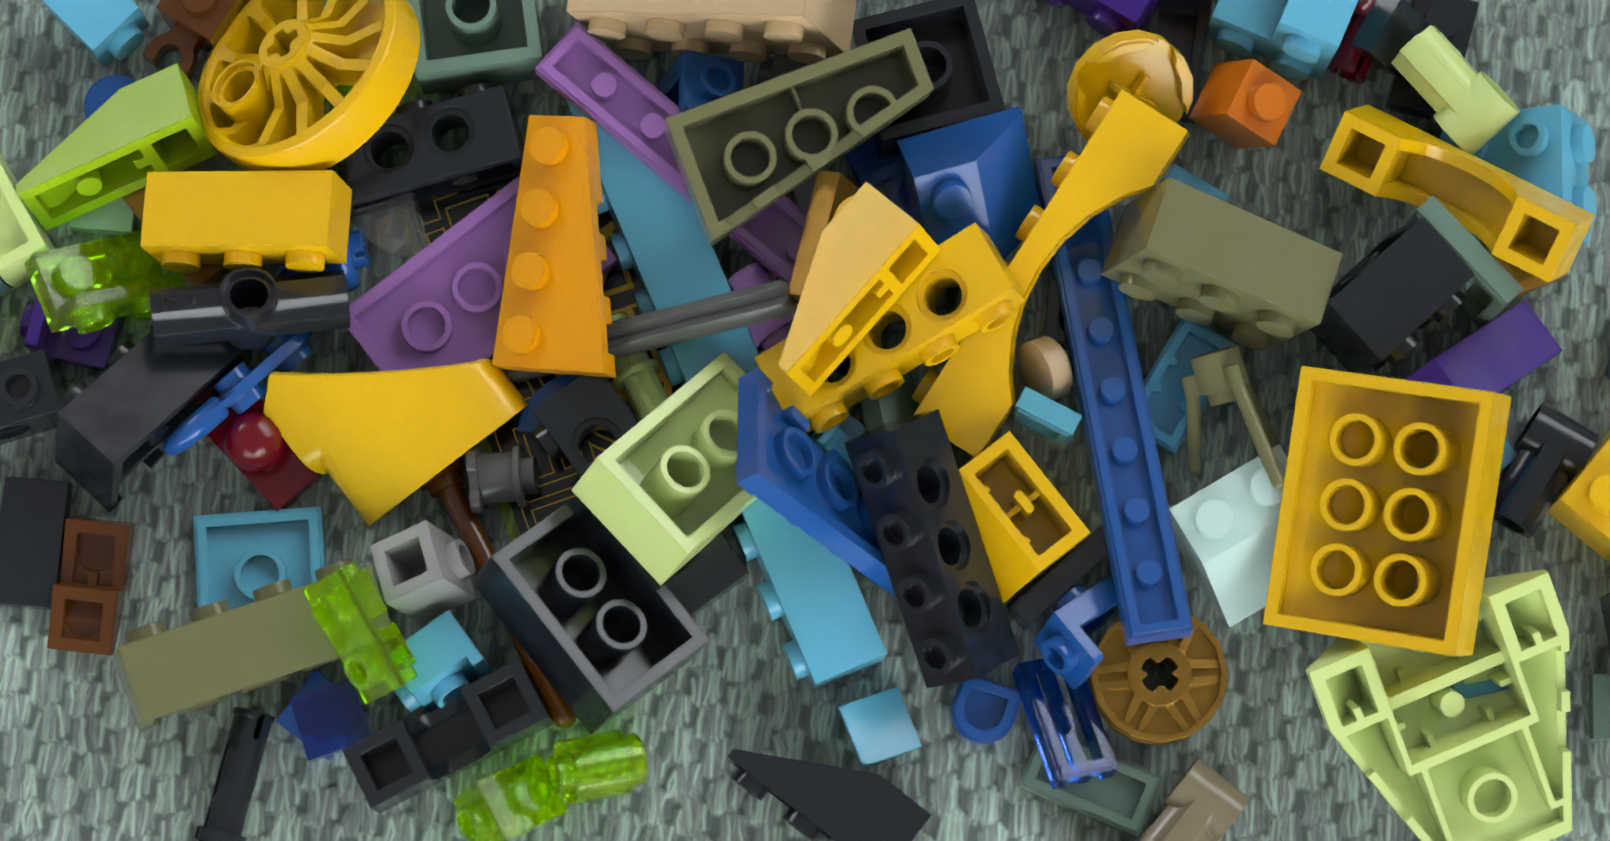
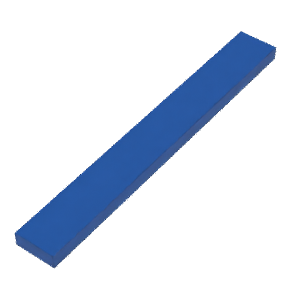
(1118, 431)

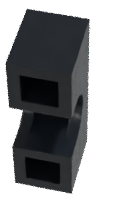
(449, 739)

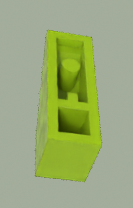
(135, 132)

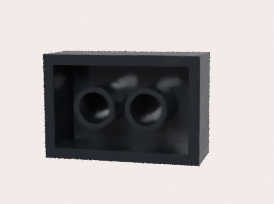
(588, 613)

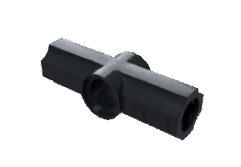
(214, 310)

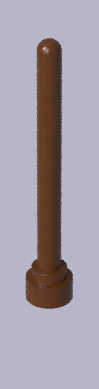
(449, 489)

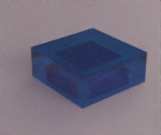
(330, 719)

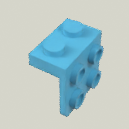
(1548, 150)

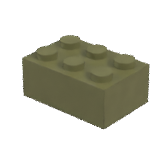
(1221, 265)

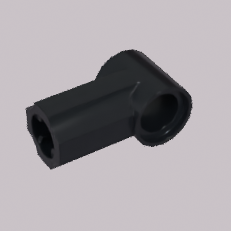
(1547, 456)

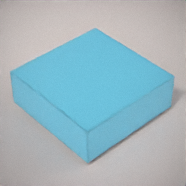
(1045, 416)

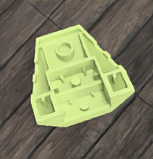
(1455, 763)

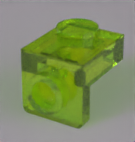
(509, 803)

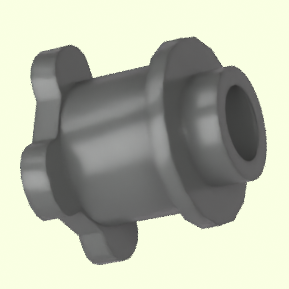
(500, 477)

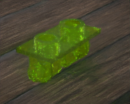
(371, 658)

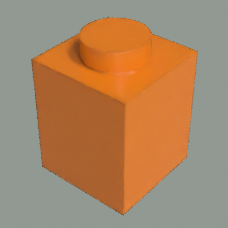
(1245, 104)

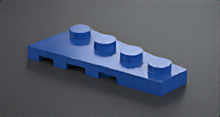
(802, 481)

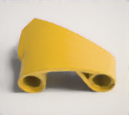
(389, 428)

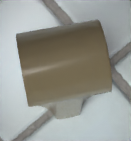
(1197, 807)

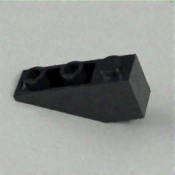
(831, 798)

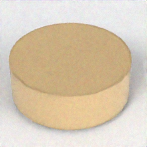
(1045, 367)

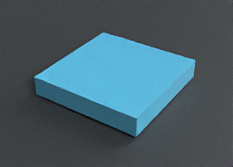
(254, 550)

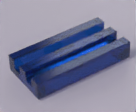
(1059, 772)

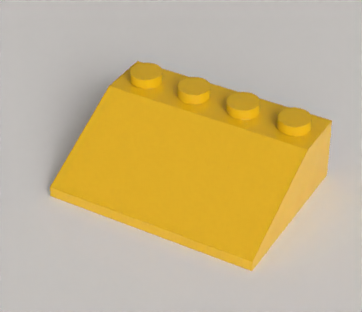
(1387, 510)

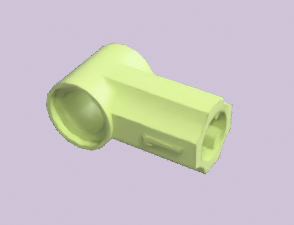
(1466, 102)

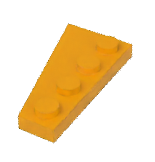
(553, 280)

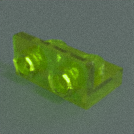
(97, 282)

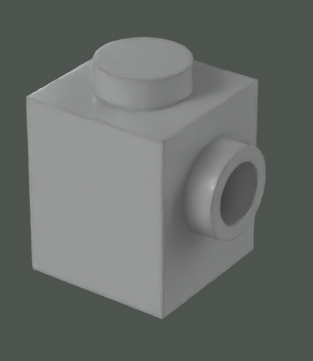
(424, 571)

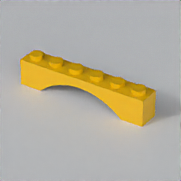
(1121, 160)

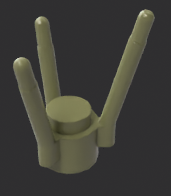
(1224, 379)

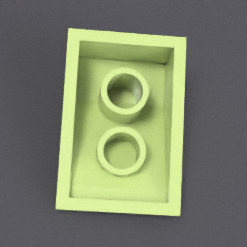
(673, 474)

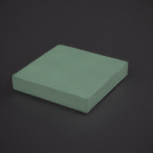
(1491, 285)

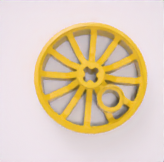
(272, 71)

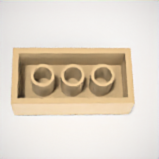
(740, 28)

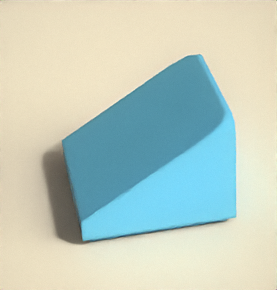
(879, 727)

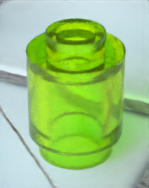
(597, 766)

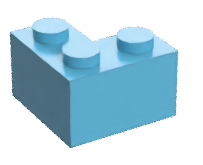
(1292, 33)

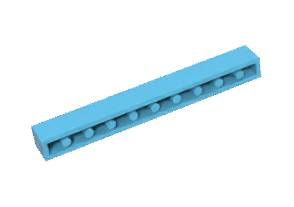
(675, 266)

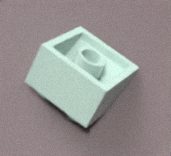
(1231, 537)

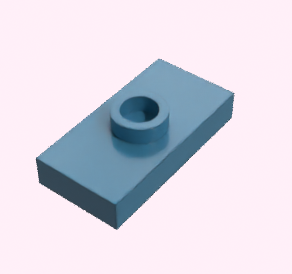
(1164, 386)

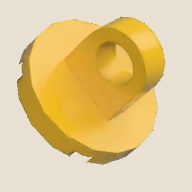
(1134, 62)

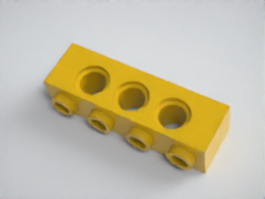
(986, 304)

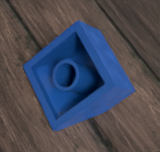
(970, 176)

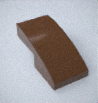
(91, 585)

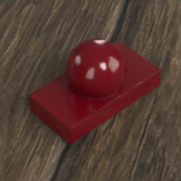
(263, 455)

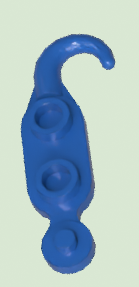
(239, 390)

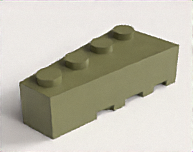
(777, 135)
(226, 651)

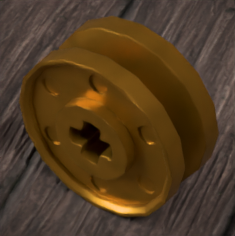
(1163, 714)

